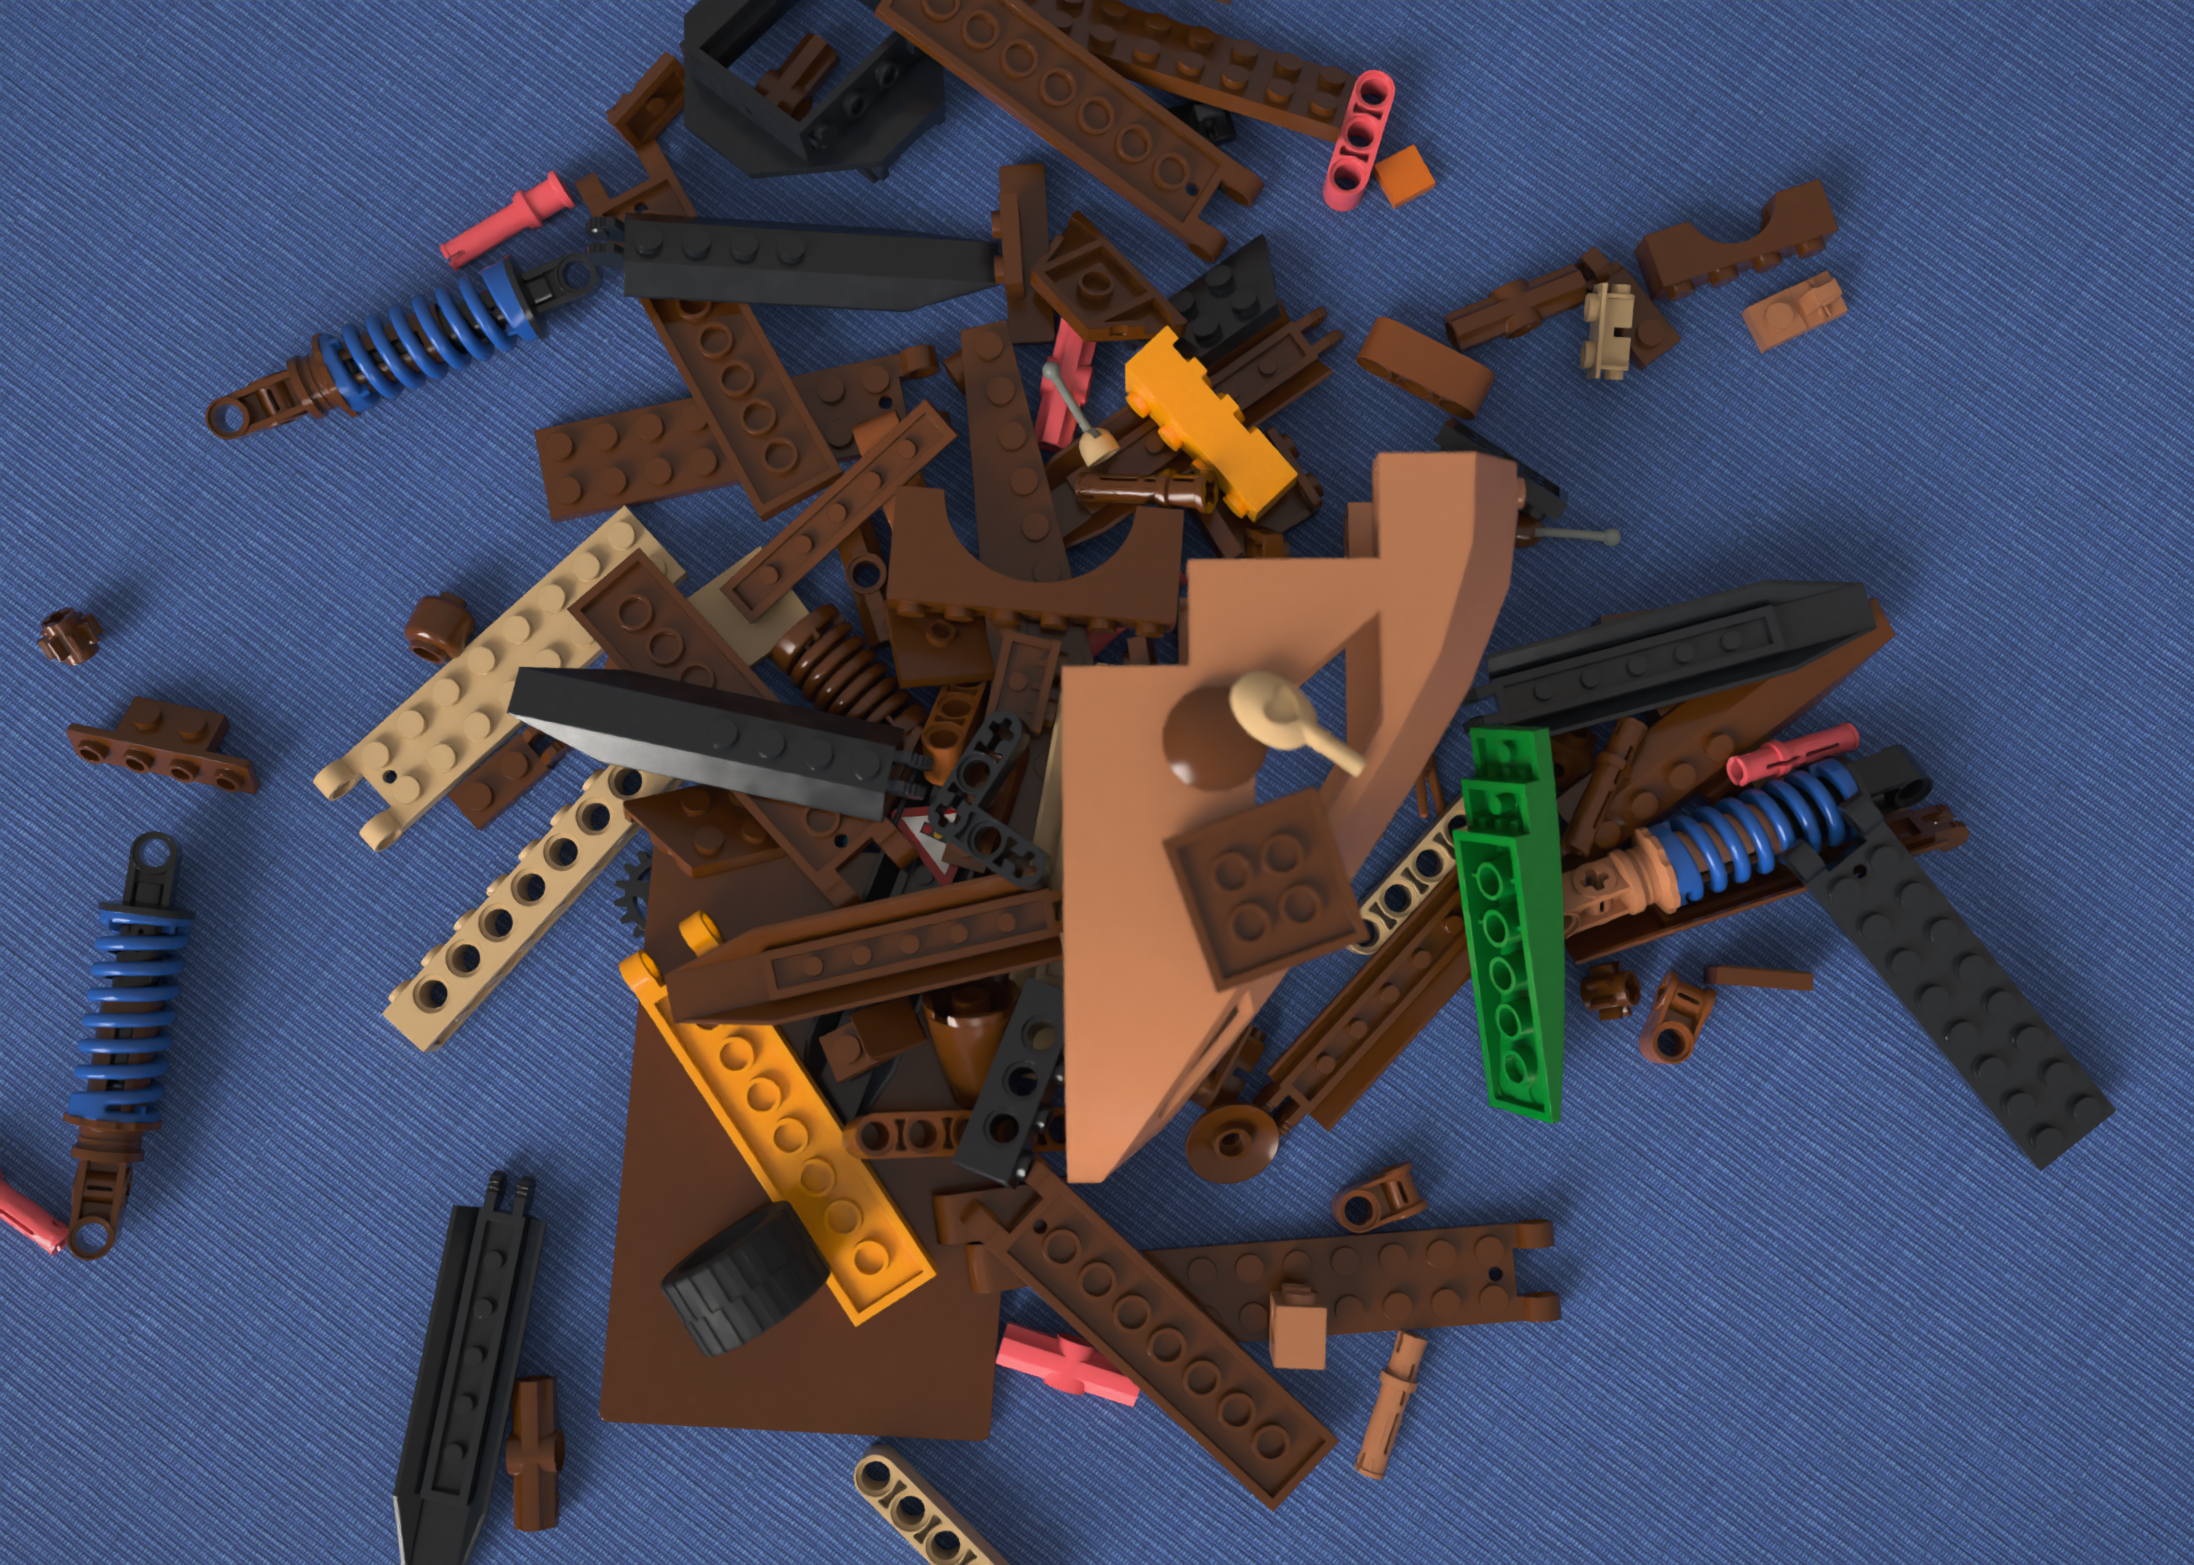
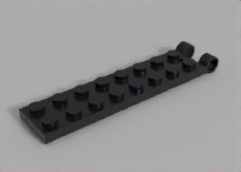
(1952, 987)

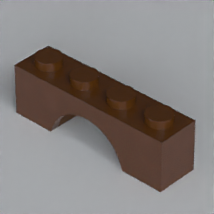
(1683, 258)

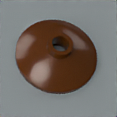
(1234, 1156)

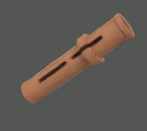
(1396, 1386)

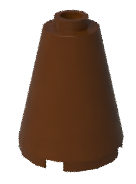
(967, 1031)

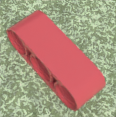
(1364, 121)

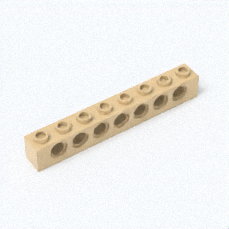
(412, 1004)

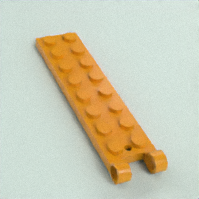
(791, 1140)

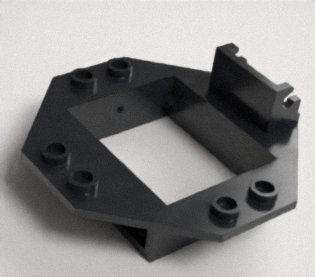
(856, 126)

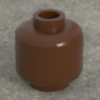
(439, 627)

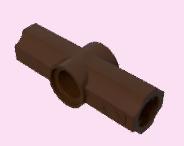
(799, 76)
(1515, 308)
(860, 552)
(535, 1453)

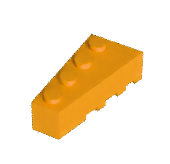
(1206, 427)

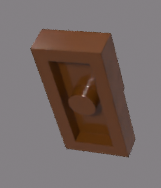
(650, 104)

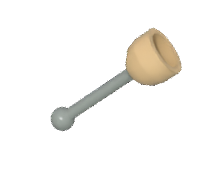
(1096, 443)

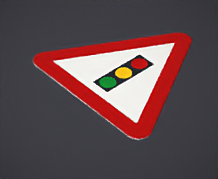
(926, 841)

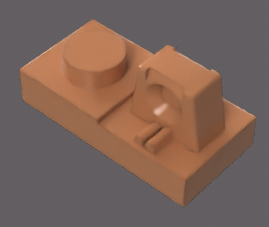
(1794, 311)

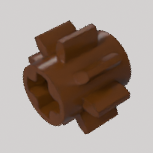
(69, 636)
(1610, 991)

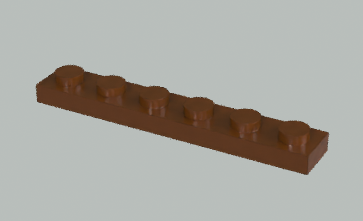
(839, 511)

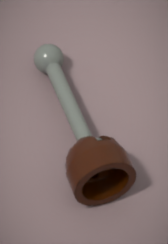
(1531, 530)

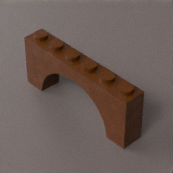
(939, 575)

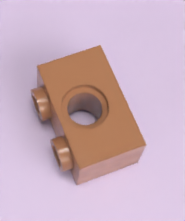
(1297, 1328)

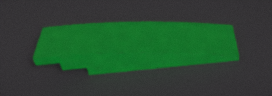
(1515, 916)

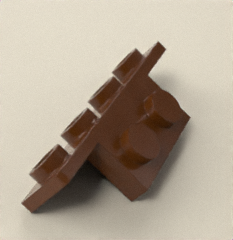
(1025, 238)
(167, 742)

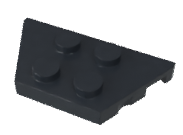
(1225, 305)

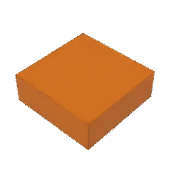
(1403, 176)

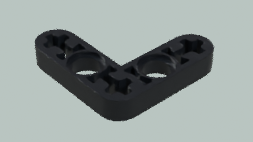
(973, 815)

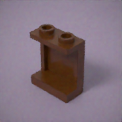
(1226, 530)

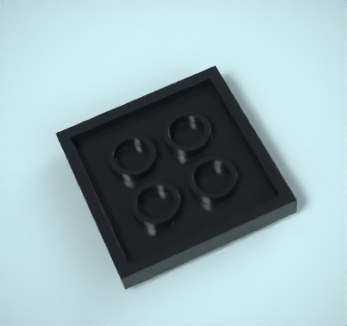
(1541, 494)

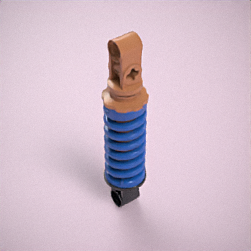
(1738, 833)

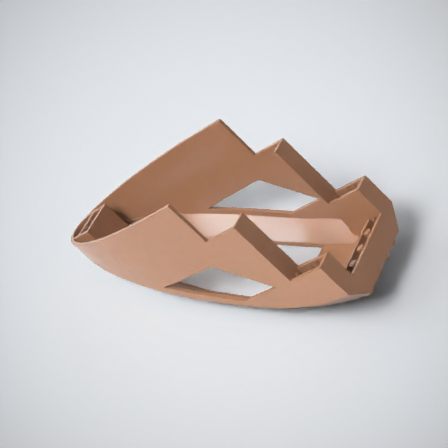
(1414, 619)

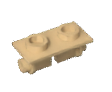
(1605, 313)

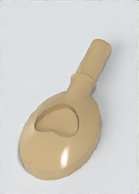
(1286, 720)

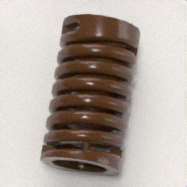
(846, 668)

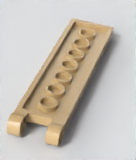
(464, 707)

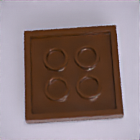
(1265, 889)

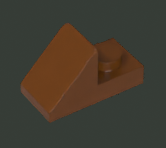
(872, 1038)

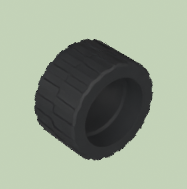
(746, 1279)

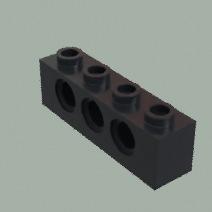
(979, 1150)

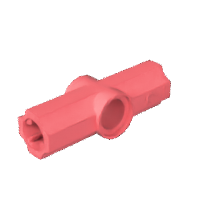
(1055, 422)
(1064, 1363)

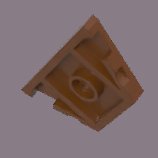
(1100, 288)
(703, 829)

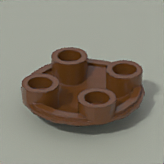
(1208, 742)

